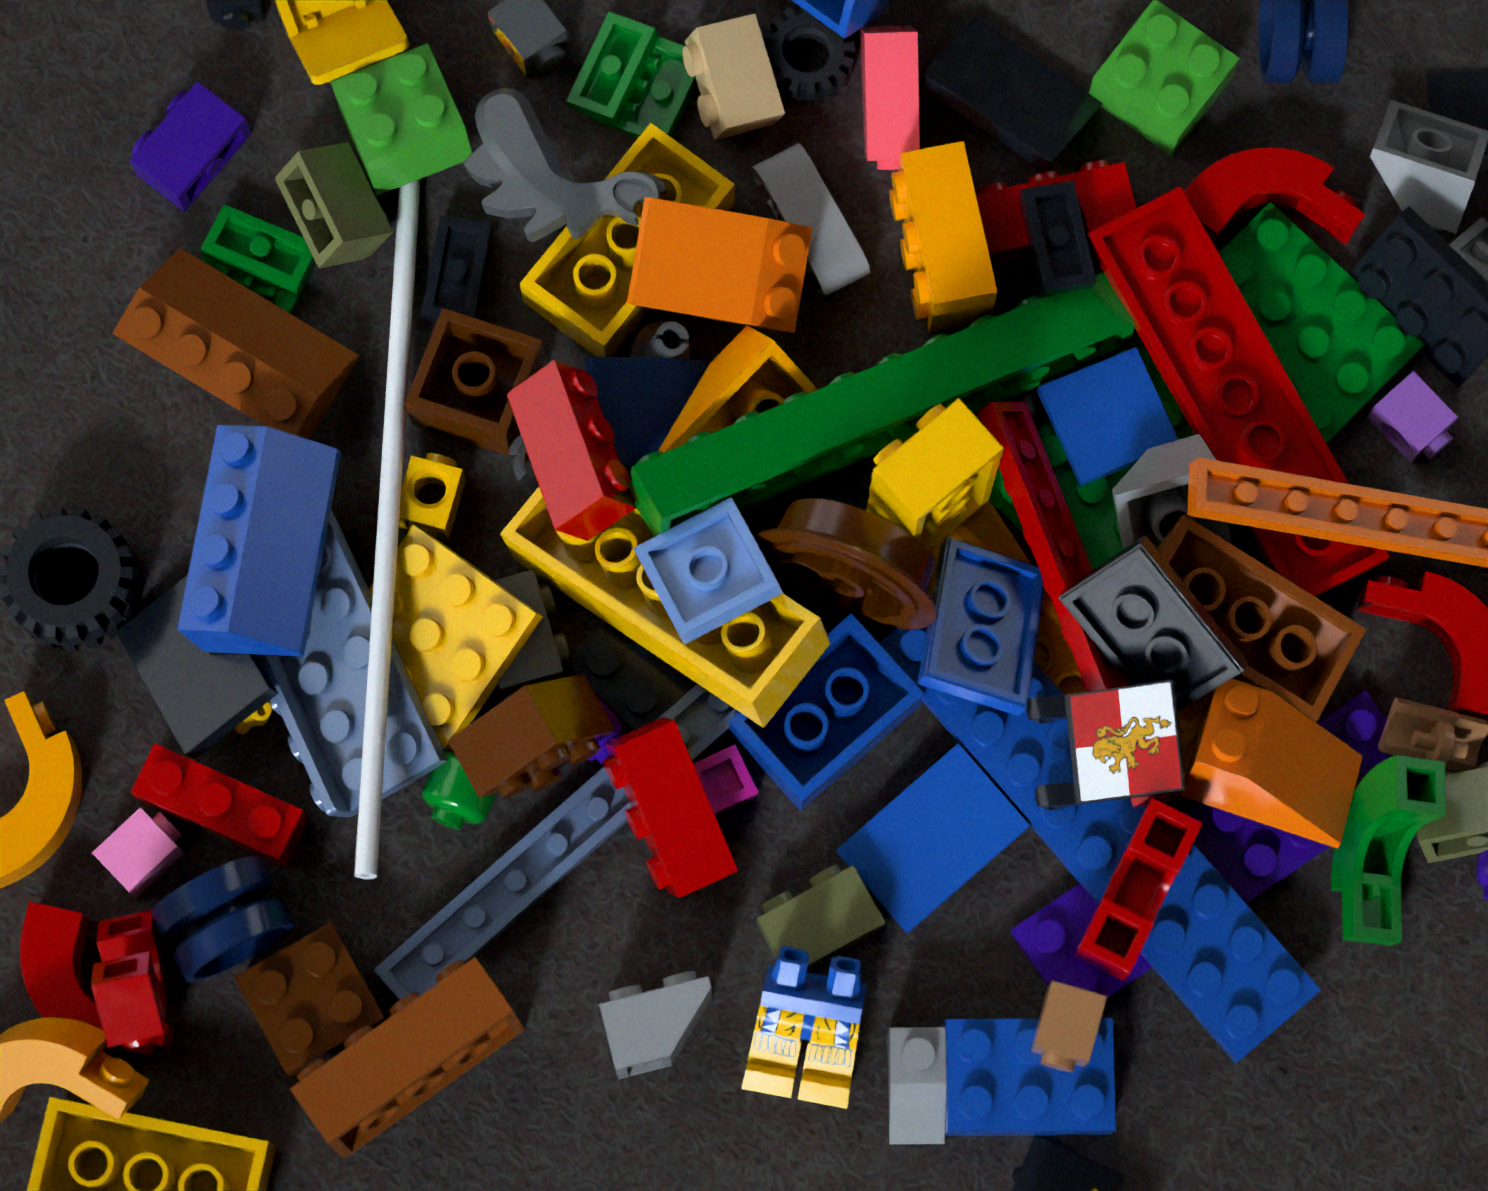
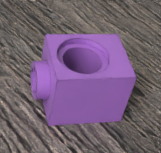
(1414, 419)

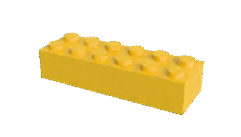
(745, 662)

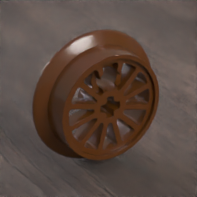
(851, 563)

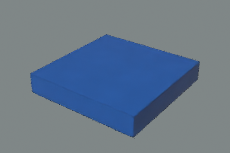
(1106, 415)

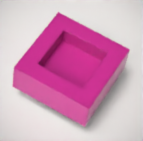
(725, 779)

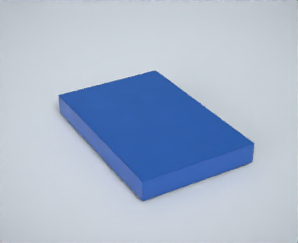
(983, 627)
(933, 838)

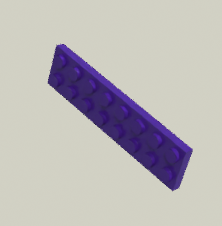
(1240, 849)

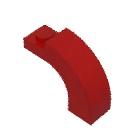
(1277, 177)
(1453, 617)
(52, 970)

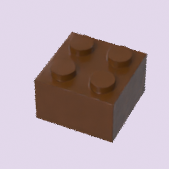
(467, 380)
(532, 737)
(309, 999)

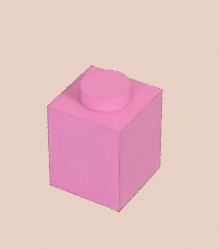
(140, 851)

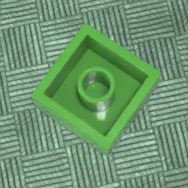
(1163, 77)
(402, 119)

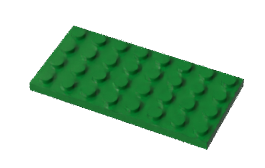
(1319, 324)

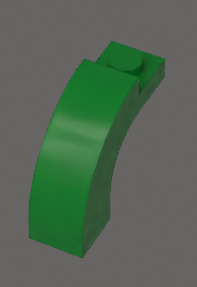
(1381, 822)

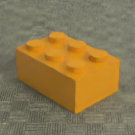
(943, 237)

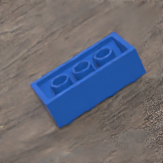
(259, 542)

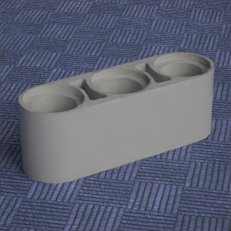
(803, 199)

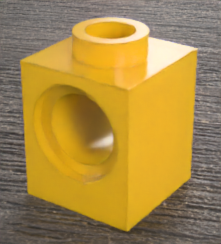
(436, 517)

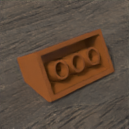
(236, 345)
(1283, 632)
(406, 1057)

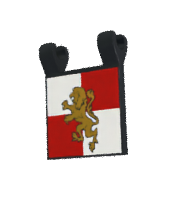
(1120, 744)

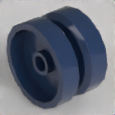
(1306, 32)
(222, 918)

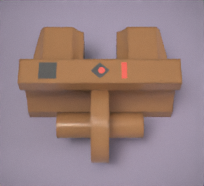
(1433, 734)

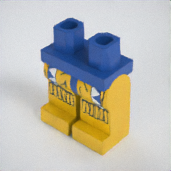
(811, 1009)

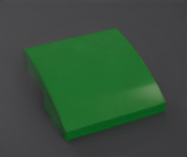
(633, 79)
(259, 256)

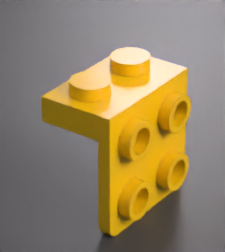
(341, 35)

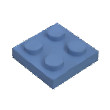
(708, 570)

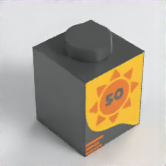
(529, 33)

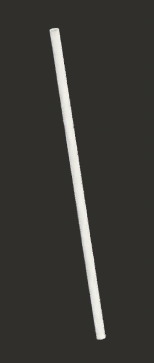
(387, 534)

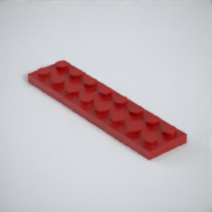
(1223, 370)

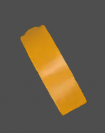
(52, 795)
(67, 1056)

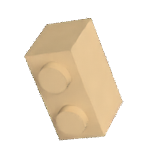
(733, 77)

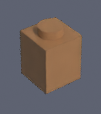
(1067, 1026)

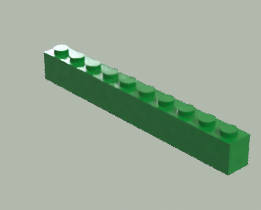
(870, 409)

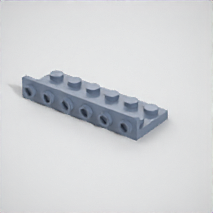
(326, 692)

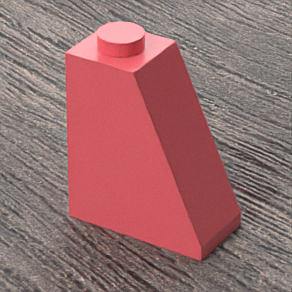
(890, 93)

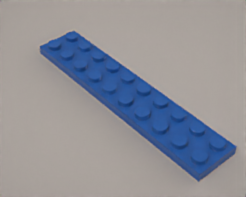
(1203, 935)

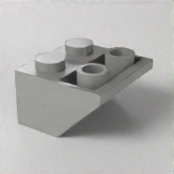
(653, 1026)

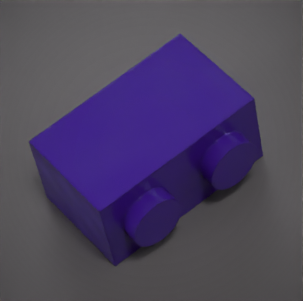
(189, 145)

